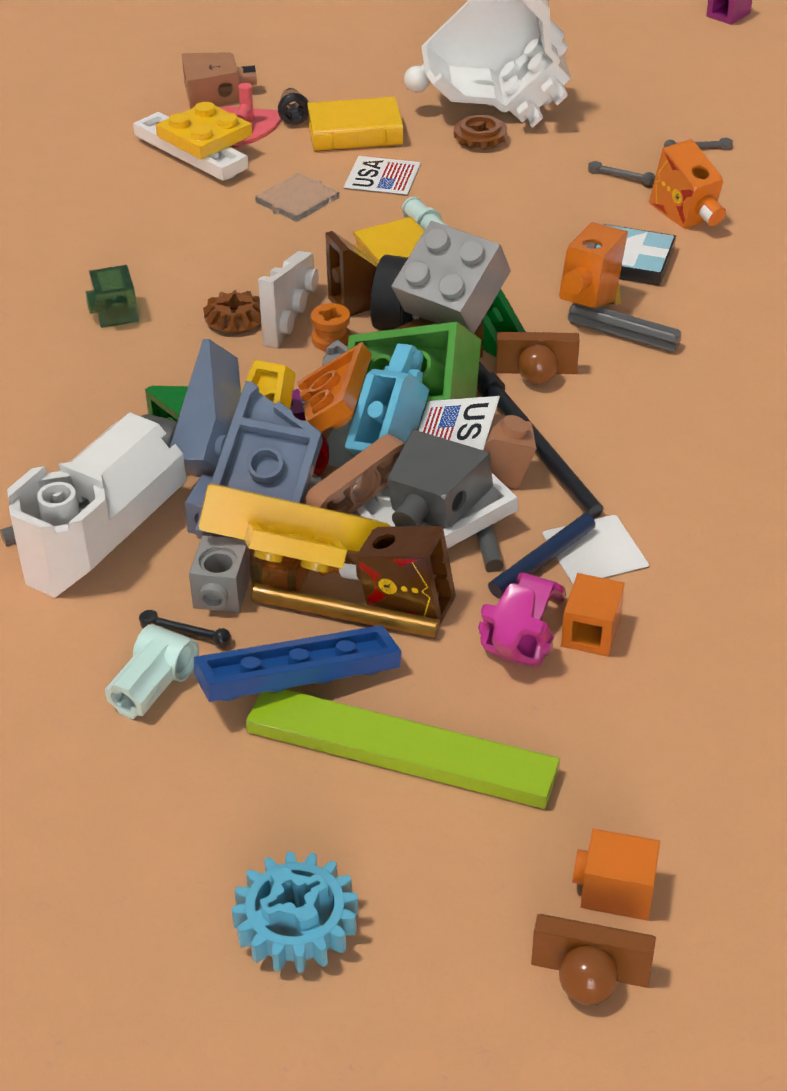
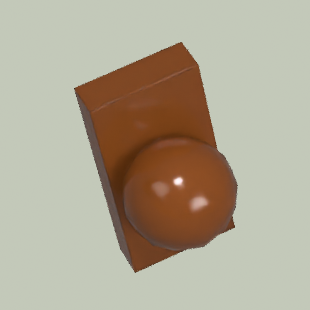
(537, 354)
(591, 956)

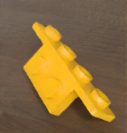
(284, 527)

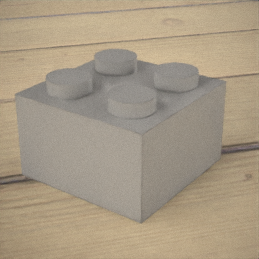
(451, 276)

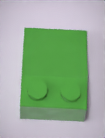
(448, 360)

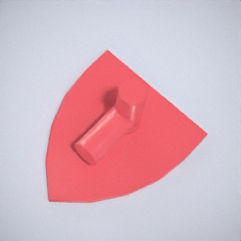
(262, 120)

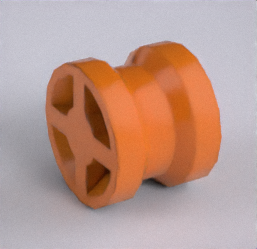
(330, 325)

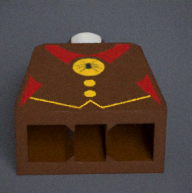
(404, 570)

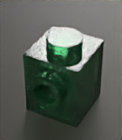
(112, 296)

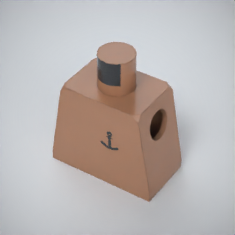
(214, 77)

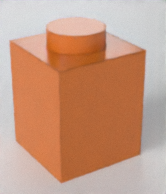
(592, 614)
(617, 873)

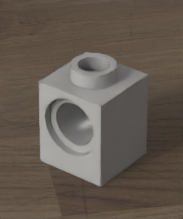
(220, 574)

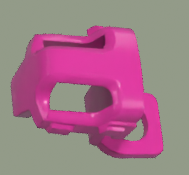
(515, 625)

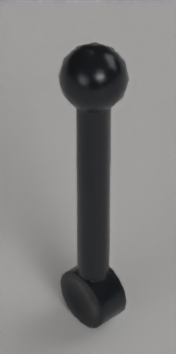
(220, 637)

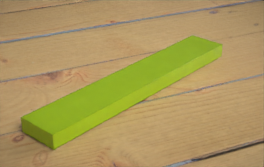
(405, 746)

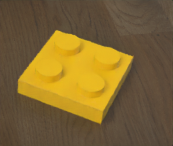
(203, 130)

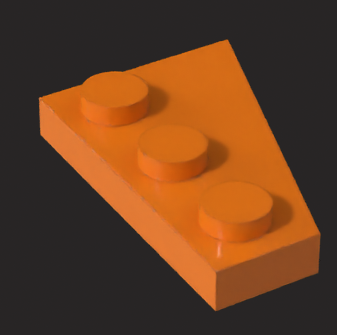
(335, 388)

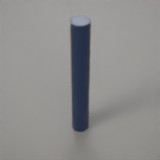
(543, 553)

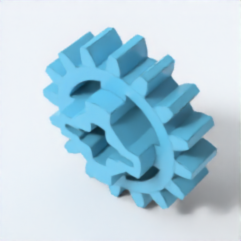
(293, 906)

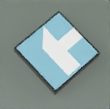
(645, 255)

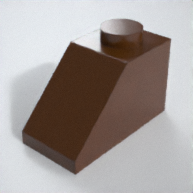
(348, 274)

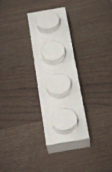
(221, 165)

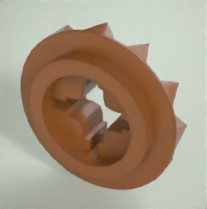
(480, 131)
(219, 312)

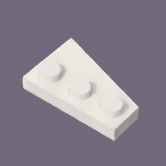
(285, 296)

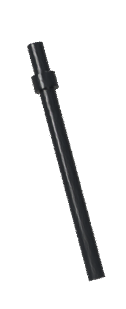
(491, 385)

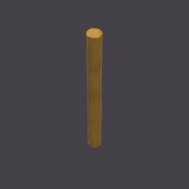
(345, 610)

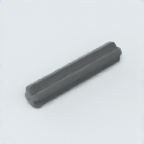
(626, 326)

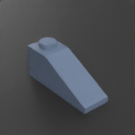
(208, 409)

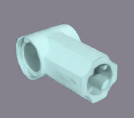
(156, 661)

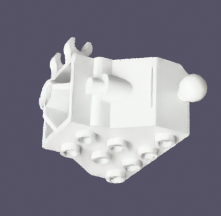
(497, 57)

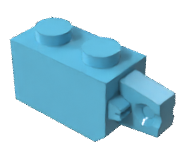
(389, 400)

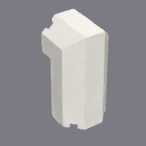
(89, 506)

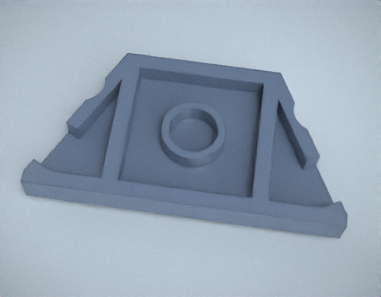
(267, 450)

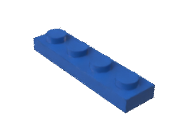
(296, 663)

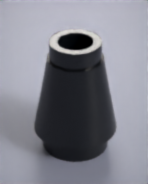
(296, 112)

